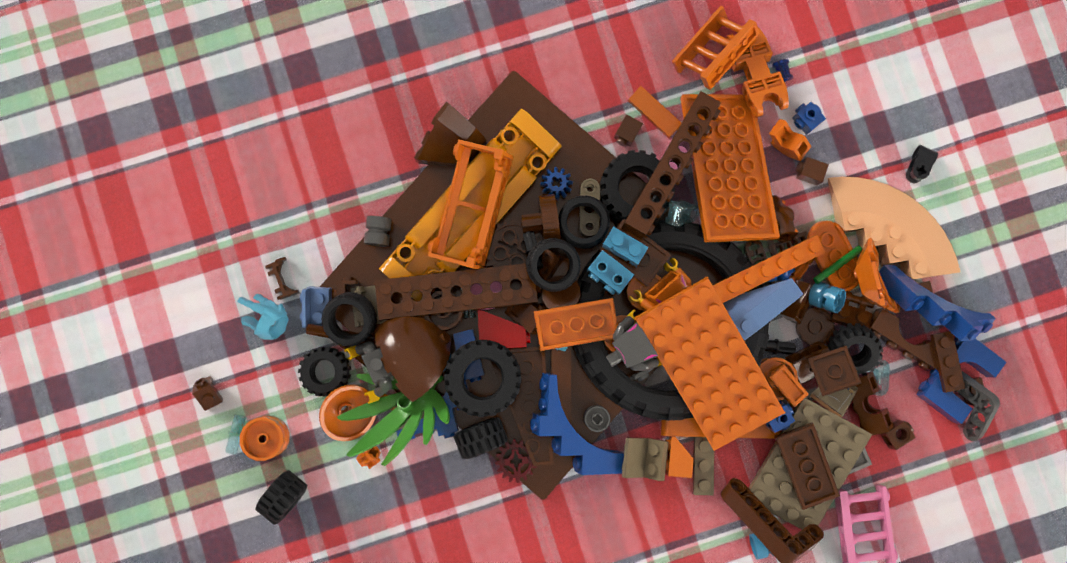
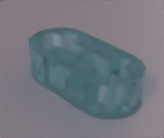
(883, 377)

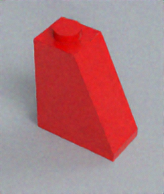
(501, 331)

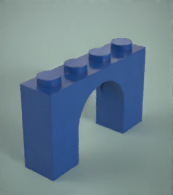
(948, 403)

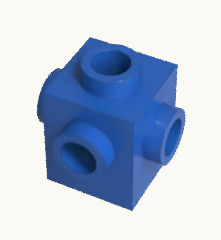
(808, 117)
(783, 421)

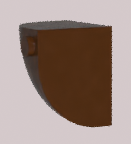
(413, 353)

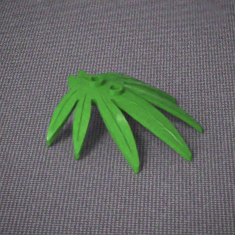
(397, 417)

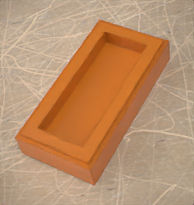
(788, 385)

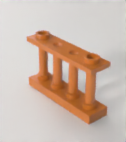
(726, 58)

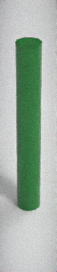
(837, 265)

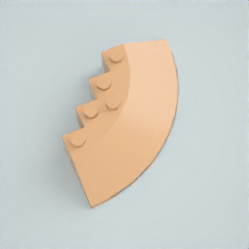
(895, 223)

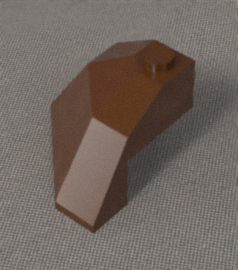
(440, 142)

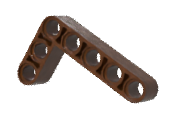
(767, 527)

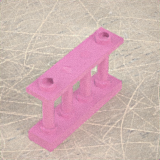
(846, 520)

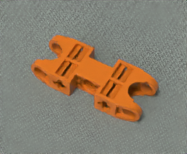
(760, 83)

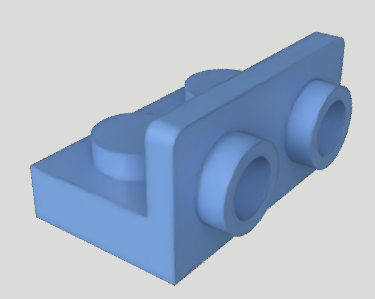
(313, 303)

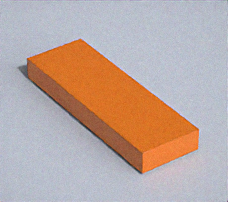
(654, 112)

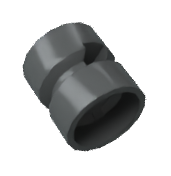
(377, 231)
(596, 418)

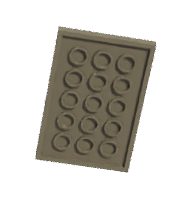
(842, 447)

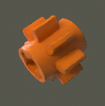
(369, 457)

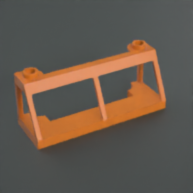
(502, 166)

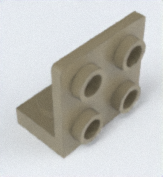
(645, 458)

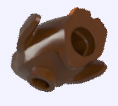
(784, 220)

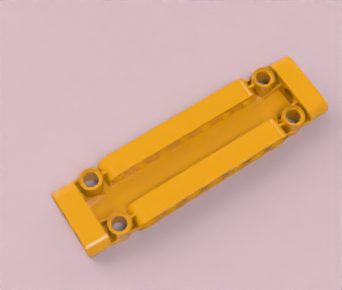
(527, 142)

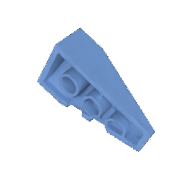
(758, 307)

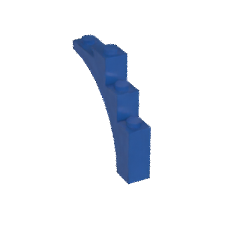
(937, 311)
(473, 372)
(566, 441)

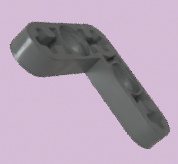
(980, 402)

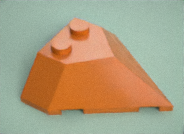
(870, 280)

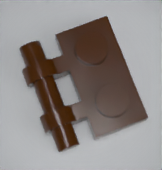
(852, 314)

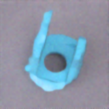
(270, 313)

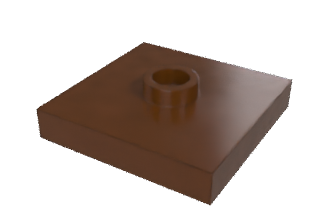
(834, 371)

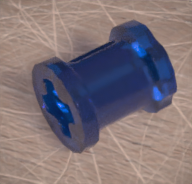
(782, 66)

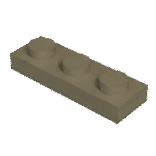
(703, 467)

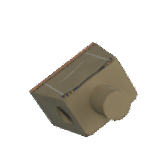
(836, 402)

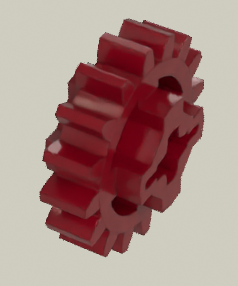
(506, 461)

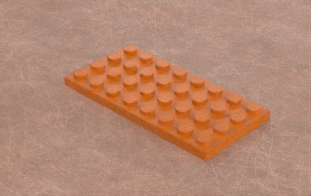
(732, 175)
(710, 364)

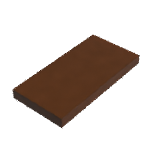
(807, 466)

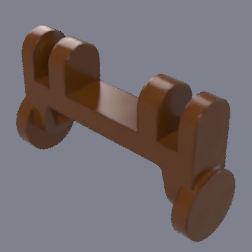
(276, 266)

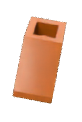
(679, 461)

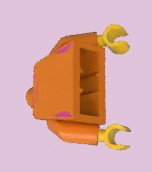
(668, 286)

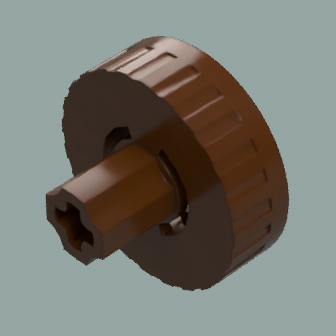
(546, 220)

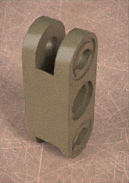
(589, 218)

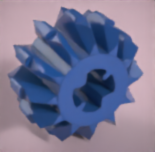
(564, 183)

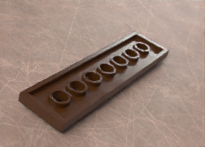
(446, 281)

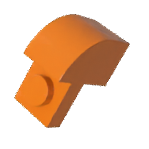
(789, 142)

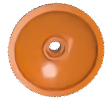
(351, 397)

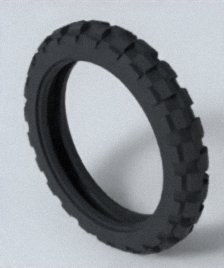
(614, 383)

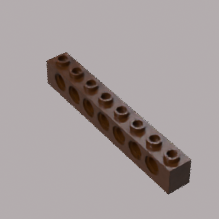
(702, 105)

